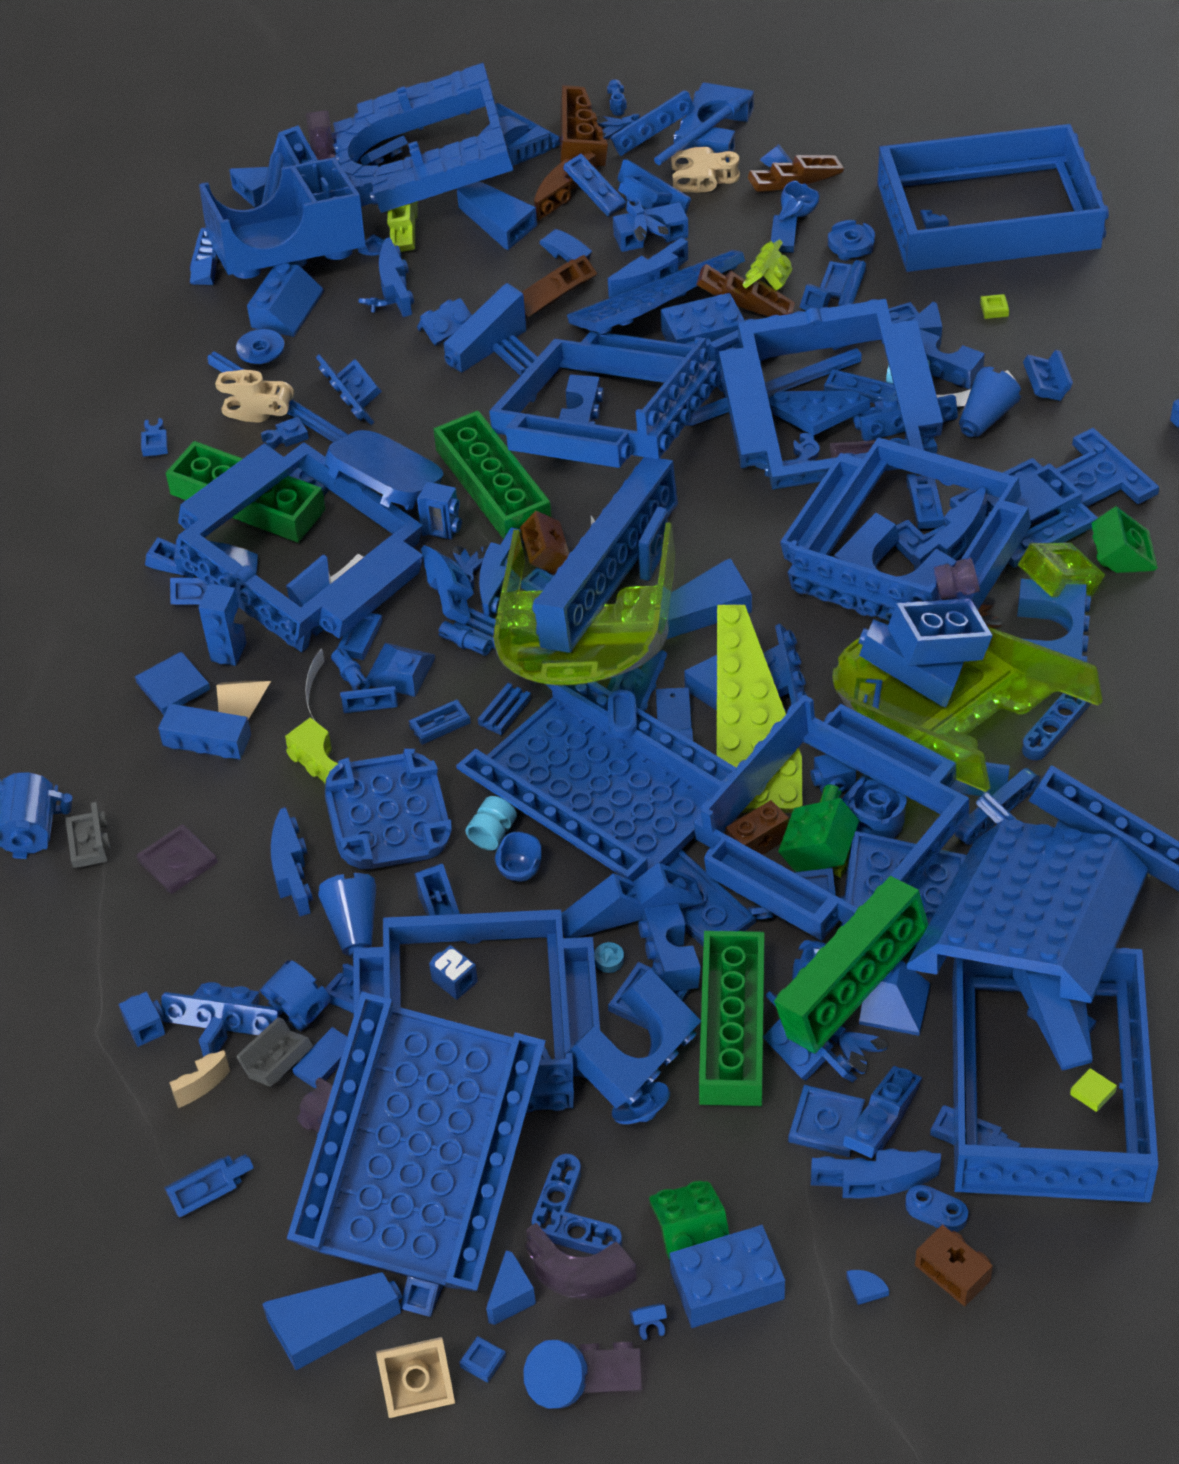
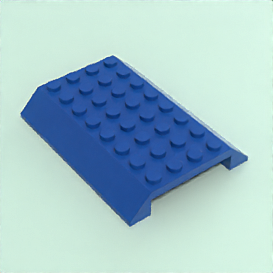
(605, 794)
(1037, 905)
(416, 1144)

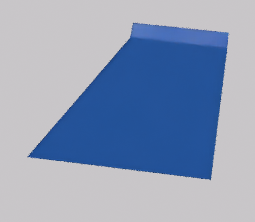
(294, 147)

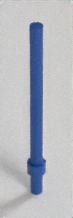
(730, 108)

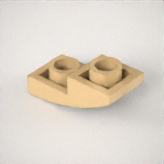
(209, 1073)

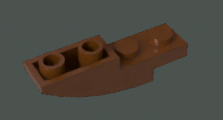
(557, 188)
(557, 284)

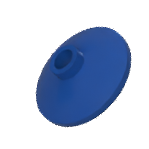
(260, 346)
(645, 1106)

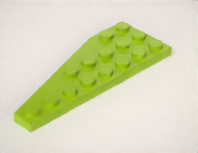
(750, 706)

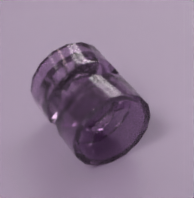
(955, 579)

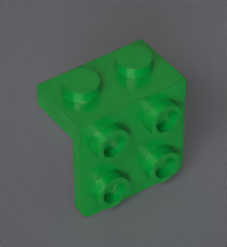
(689, 1215)

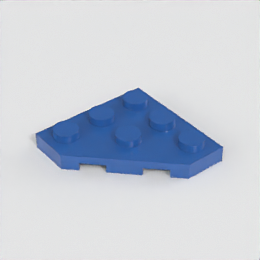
(817, 409)

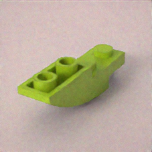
(402, 226)

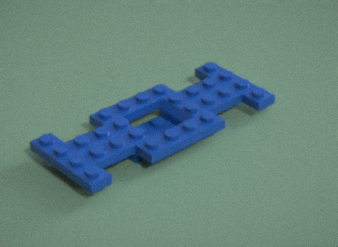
(1064, 489)

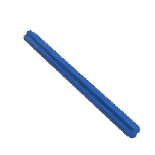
(785, 382)
(295, 409)

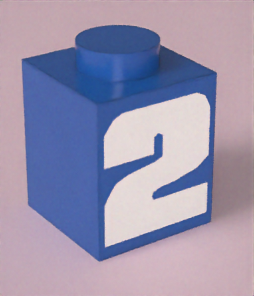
(453, 972)

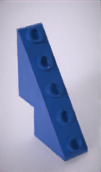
(250, 183)
(623, 901)

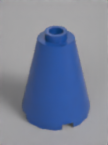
(988, 401)
(350, 909)

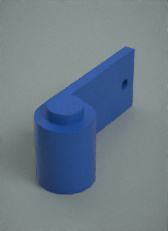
(675, 710)

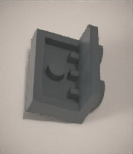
(87, 839)
(273, 1053)

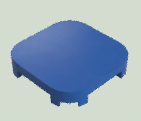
(382, 466)
(387, 810)

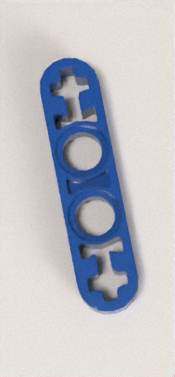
(1053, 718)
(1008, 796)

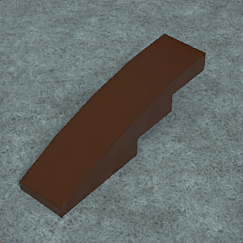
(804, 169)
(756, 297)

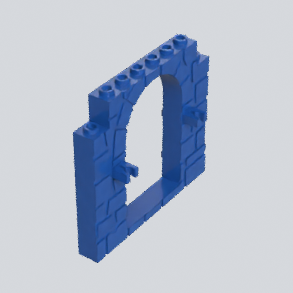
(437, 169)

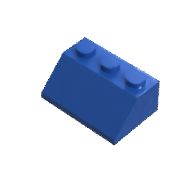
(284, 300)

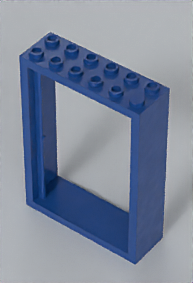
(984, 157)
(1058, 1171)

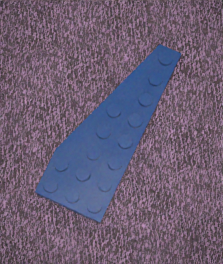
(637, 301)

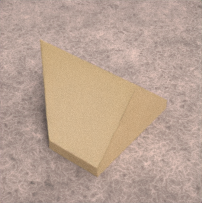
(240, 696)

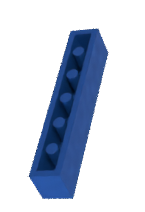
(1096, 814)

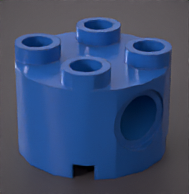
(878, 808)
(296, 994)

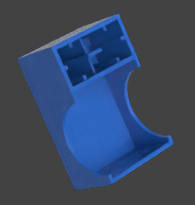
(306, 217)

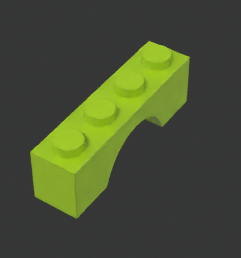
(311, 747)

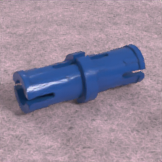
(465, 638)
(349, 670)

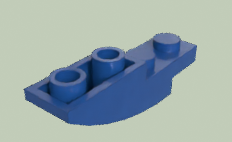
(647, 270)
(393, 277)
(960, 528)
(493, 574)
(451, 583)
(288, 861)
(883, 1113)
(889, 1174)

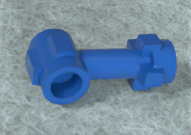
(617, 100)

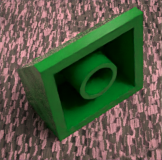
(1123, 543)

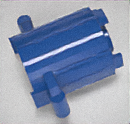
(27, 812)

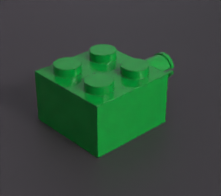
(819, 833)

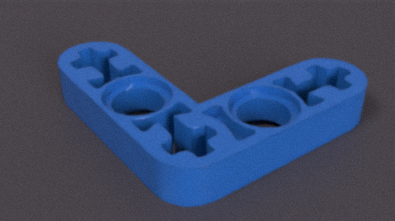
(564, 1221)

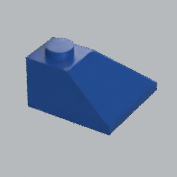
(309, 584)
(400, 668)
(897, 1002)

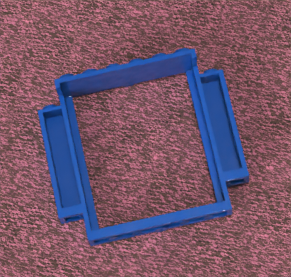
(812, 331)
(686, 385)
(841, 496)
(340, 603)
(857, 743)
(570, 973)

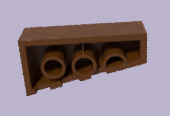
(579, 126)

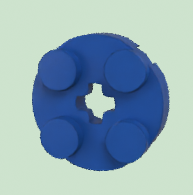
(861, 239)

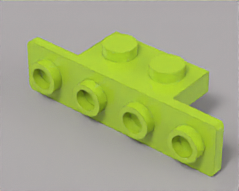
(771, 265)

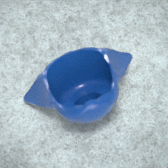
(798, 200)

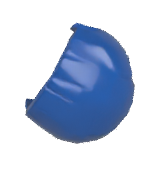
(518, 856)

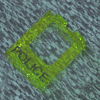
(1054, 572)

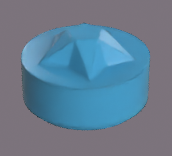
(609, 957)

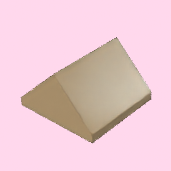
(415, 1377)

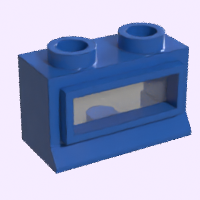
(439, 510)

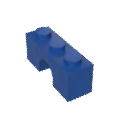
(669, 215)
(953, 367)
(582, 399)
(223, 636)
(664, 932)

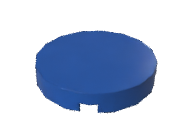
(555, 1374)

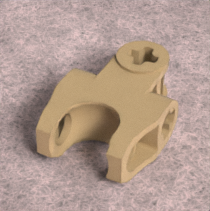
(704, 169)
(255, 396)

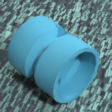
(491, 823)

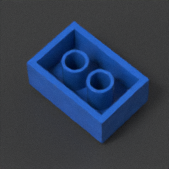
(701, 318)
(939, 631)
(727, 1276)

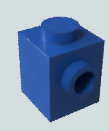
(832, 771)
(142, 1018)

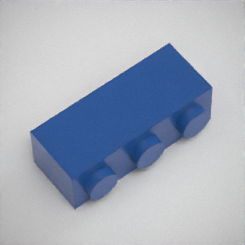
(204, 731)

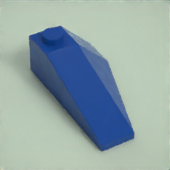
(1060, 1019)

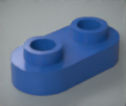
(935, 1208)

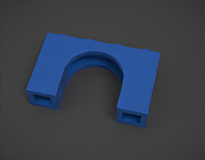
(708, 102)
(876, 539)
(1066, 610)
(668, 1024)

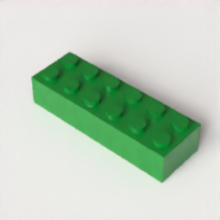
(489, 472)
(285, 509)
(851, 964)
(732, 1019)

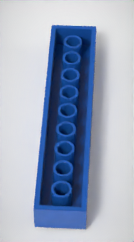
(603, 556)

